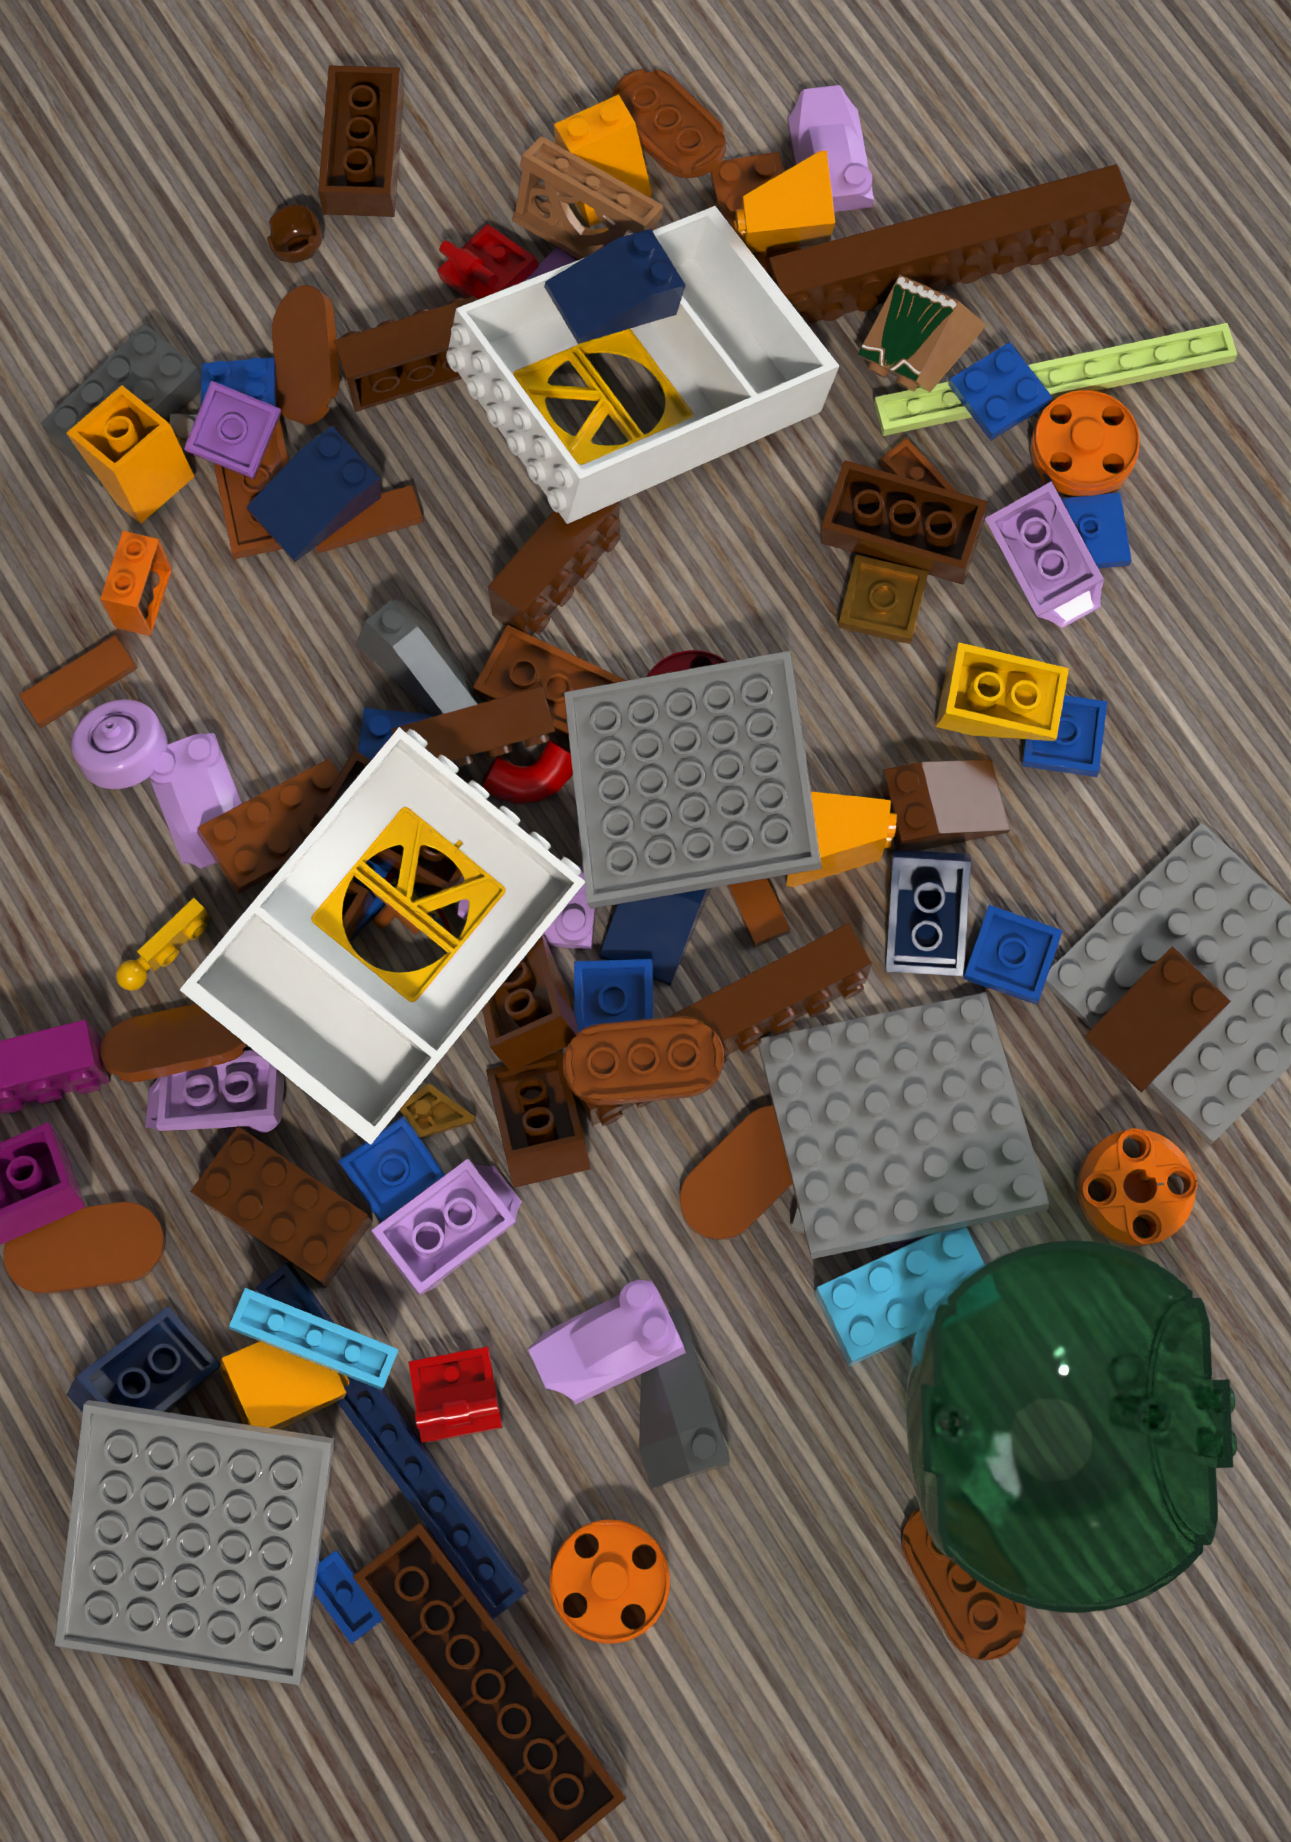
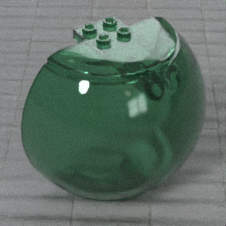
(1068, 1426)

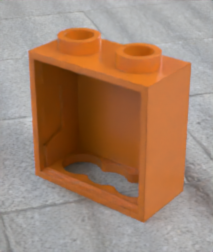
(126, 580)

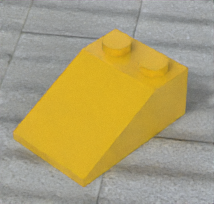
(1001, 695)

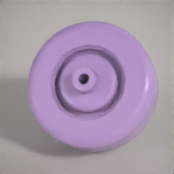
(118, 744)

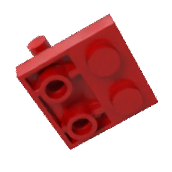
(485, 264)
(455, 1395)

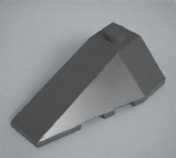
(416, 657)
(678, 1418)

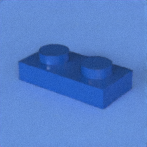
(345, 1598)

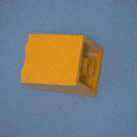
(608, 140)
(789, 209)
(132, 453)
(849, 834)
(278, 1387)

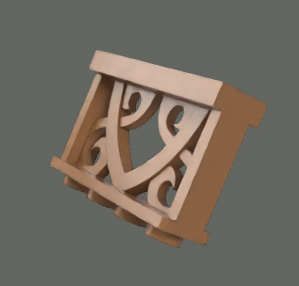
(574, 180)

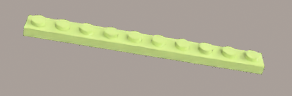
(1083, 371)

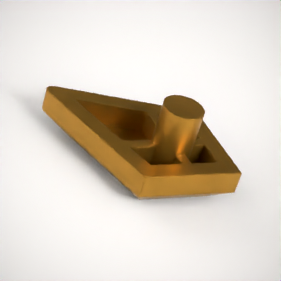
(434, 1112)

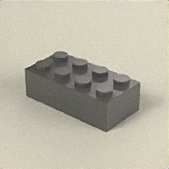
(144, 367)

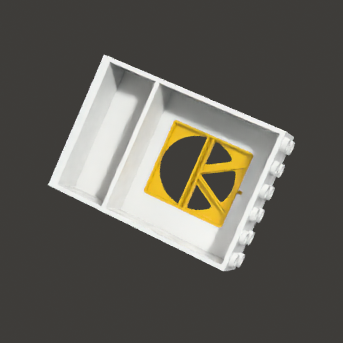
(727, 363)
(325, 1014)

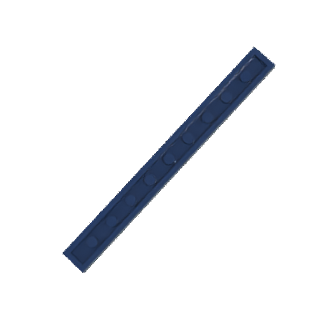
(414, 1469)

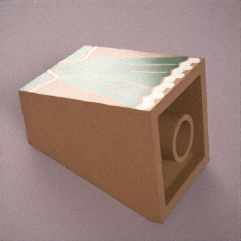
(919, 335)

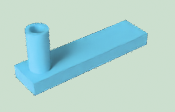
(313, 1338)

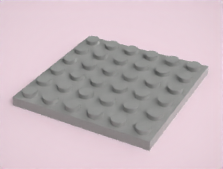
(691, 780)
(1232, 933)
(901, 1125)
(194, 1542)

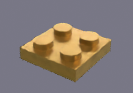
(883, 599)

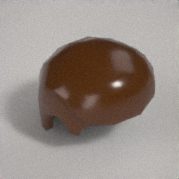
(294, 234)

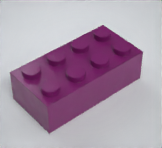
(50, 1065)
(35, 1182)

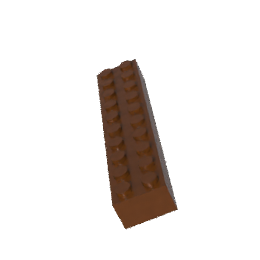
(955, 244)

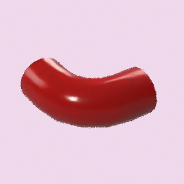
(530, 782)

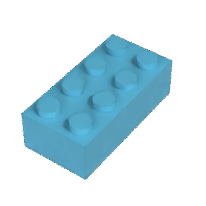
(890, 1296)

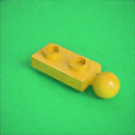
(163, 946)

